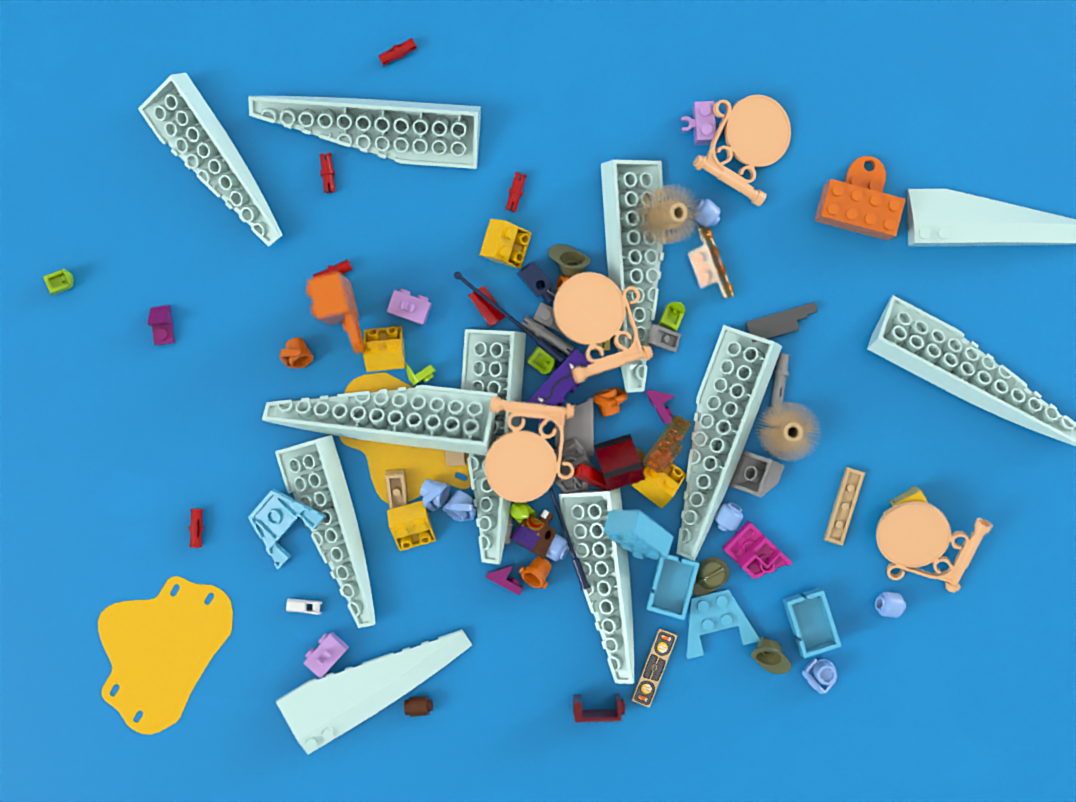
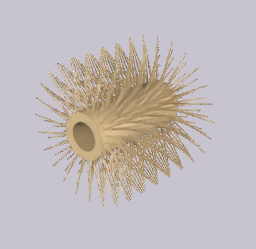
(667, 215)
(787, 431)

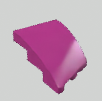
(754, 551)

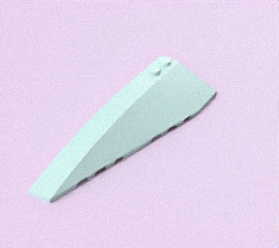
(196, 136)
(964, 219)
(318, 481)
(606, 573)
(342, 700)

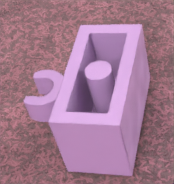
(702, 122)
(409, 307)
(326, 654)

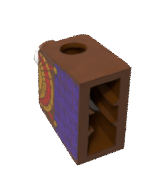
(535, 534)

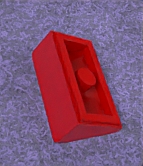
(489, 313)
(590, 476)

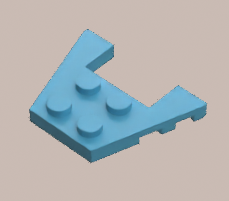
(275, 517)
(714, 613)

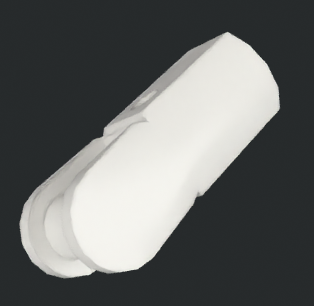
(301, 606)

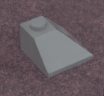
(756, 474)

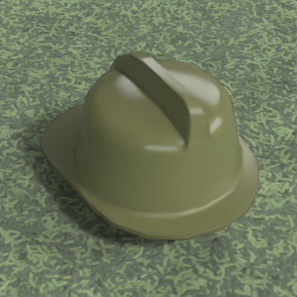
(569, 259)
(710, 576)
(770, 656)

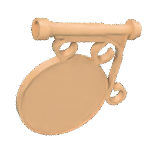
(755, 134)
(591, 312)
(522, 462)
(920, 534)

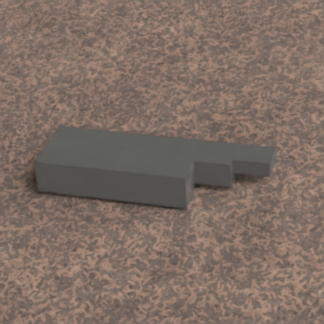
(780, 323)

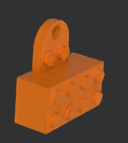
(859, 202)
(336, 304)

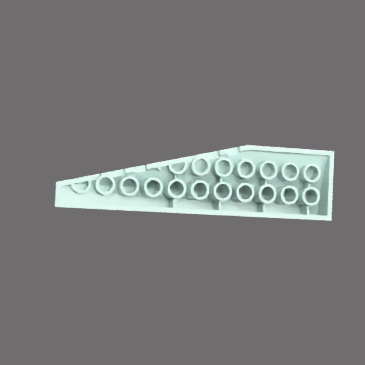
(494, 365)
(405, 416)
(723, 422)

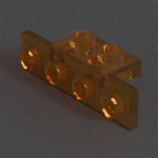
(708, 265)
(668, 445)

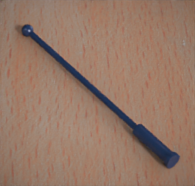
(539, 341)
(576, 561)

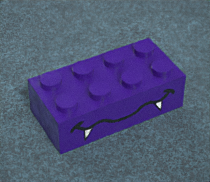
(560, 382)

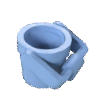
(434, 492)
(460, 507)
(821, 672)

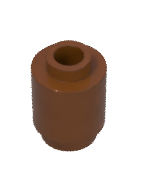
(418, 706)

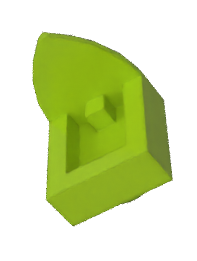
(59, 281)
(672, 315)
(542, 361)
(424, 375)
(521, 511)

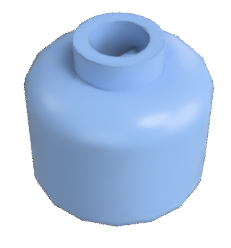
(707, 212)
(729, 517)
(558, 548)
(890, 604)

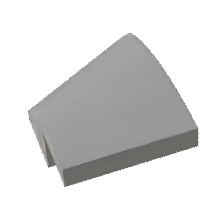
(579, 427)
(576, 455)

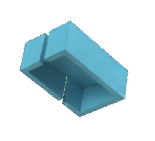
(638, 534)
(672, 586)
(811, 622)

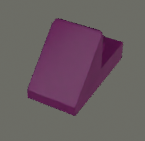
(162, 325)
(657, 400)
(500, 577)

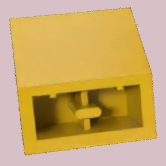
(505, 243)
(384, 349)
(660, 486)
(411, 525)

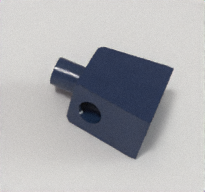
(530, 275)

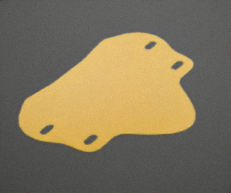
(417, 461)
(162, 650)

